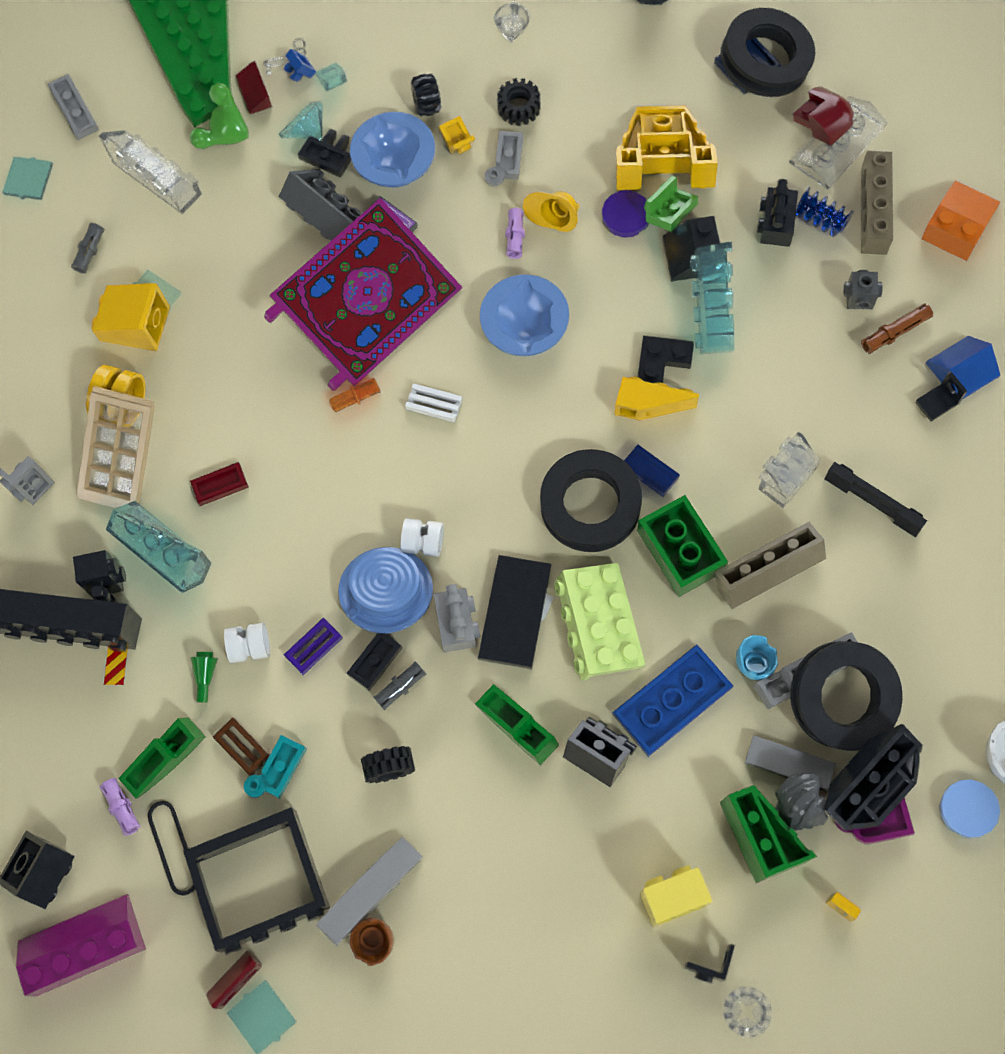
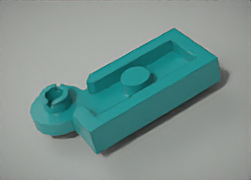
(277, 769)

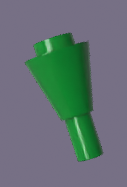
(203, 669)

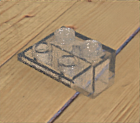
(789, 470)

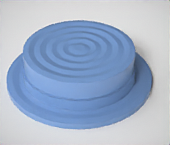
(392, 149)
(524, 315)
(385, 590)

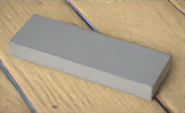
(73, 107)
(788, 761)

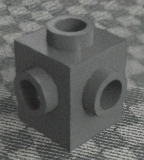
(862, 289)

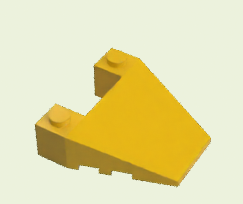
(665, 143)

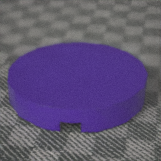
(625, 213)

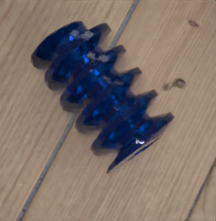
(823, 213)

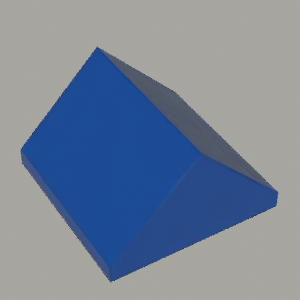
(970, 362)

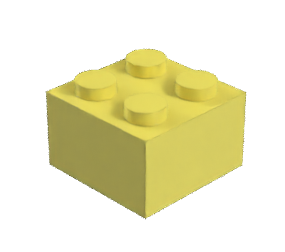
(675, 896)

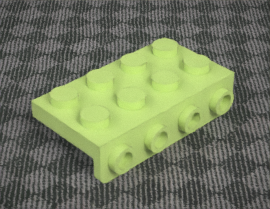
(598, 620)

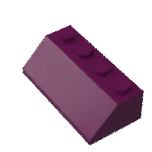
(78, 946)

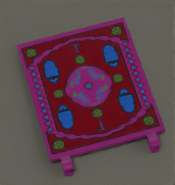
(364, 293)

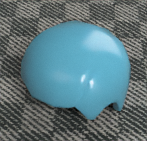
(756, 658)

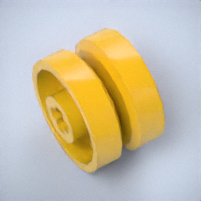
(116, 380)

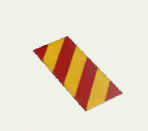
(115, 667)

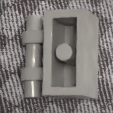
(455, 619)

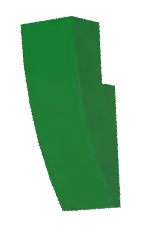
(517, 724)
(161, 756)

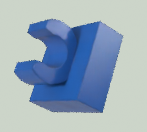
(300, 65)

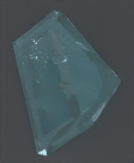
(306, 123)

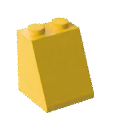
(131, 315)

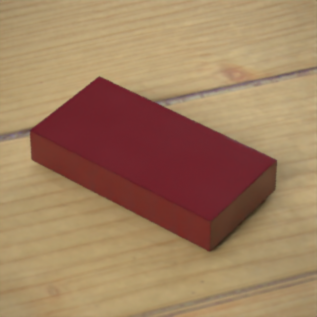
(219, 484)

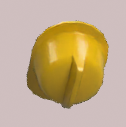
(552, 210)

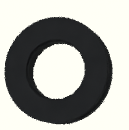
(775, 26)
(598, 465)
(807, 686)

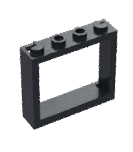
(237, 838)

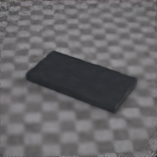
(514, 612)

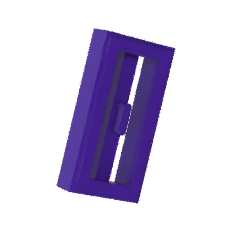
(303, 669)

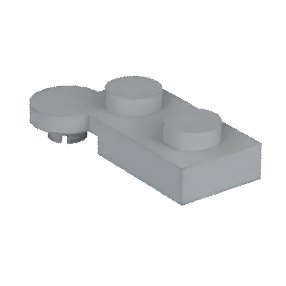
(507, 158)

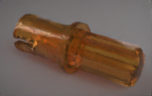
(354, 395)

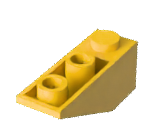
(648, 400)

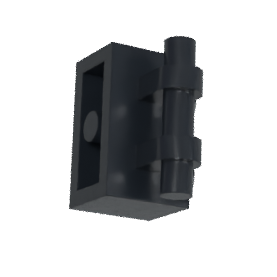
(778, 215)
(99, 575)
(598, 750)

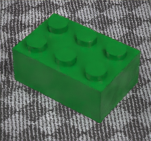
(681, 545)

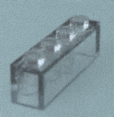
(151, 169)

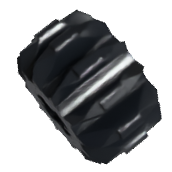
(426, 94)

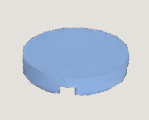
(969, 808)

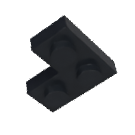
(663, 352)

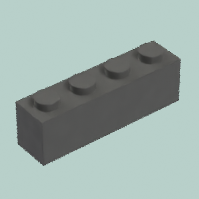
(318, 202)

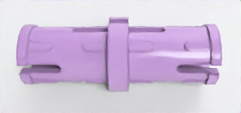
(515, 233)
(120, 806)

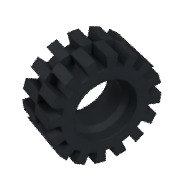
(518, 90)
(388, 764)

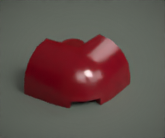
(825, 115)

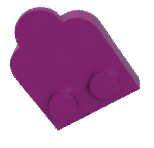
(895, 826)

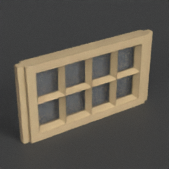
(115, 448)

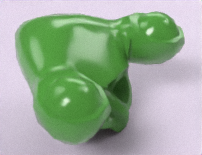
(225, 123)

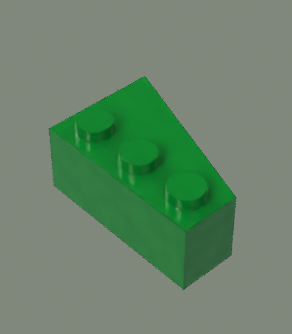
(762, 835)

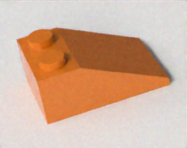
(960, 220)

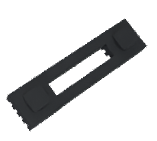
(905, 518)

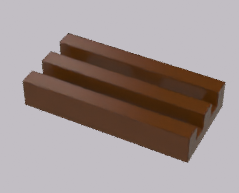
(257, 763)

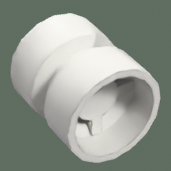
(422, 537)
(247, 642)

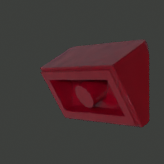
(253, 88)
(233, 980)

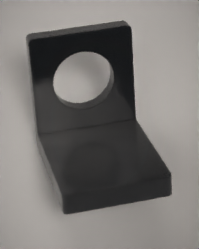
(941, 398)
(706, 974)

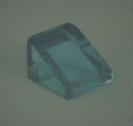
(331, 76)

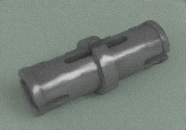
(93, 234)
(399, 685)

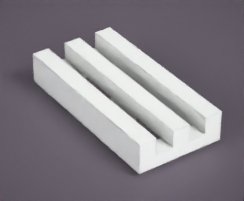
(413, 396)

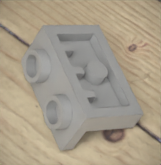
(27, 481)

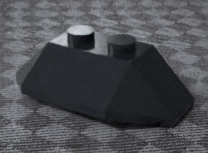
(875, 780)

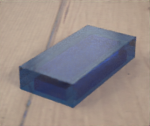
(652, 470)

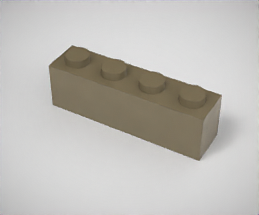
(770, 565)

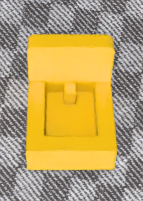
(456, 135)

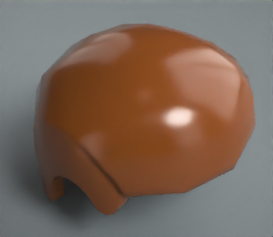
(371, 941)

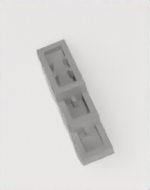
(777, 687)
(369, 891)

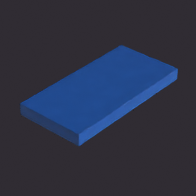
(672, 700)

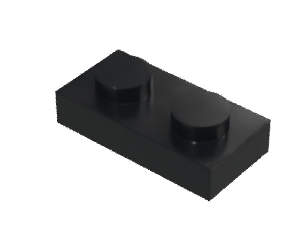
(374, 660)

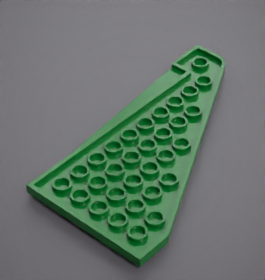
(191, 48)

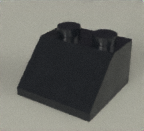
(684, 241)
(36, 870)

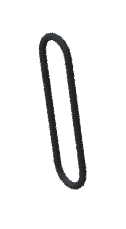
(170, 806)

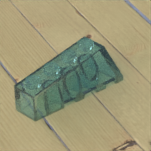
(713, 298)
(158, 546)

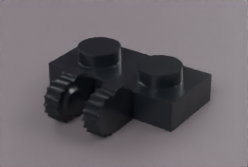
(325, 155)

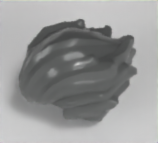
(800, 802)

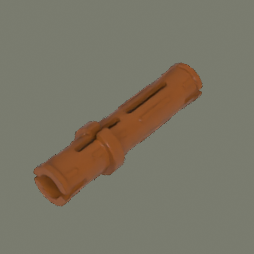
(888, 333)

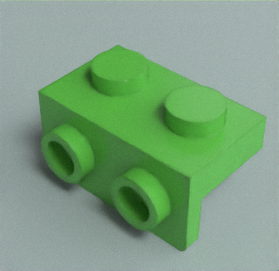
(669, 205)

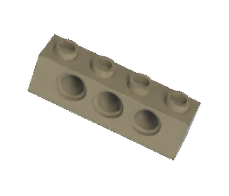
(876, 203)

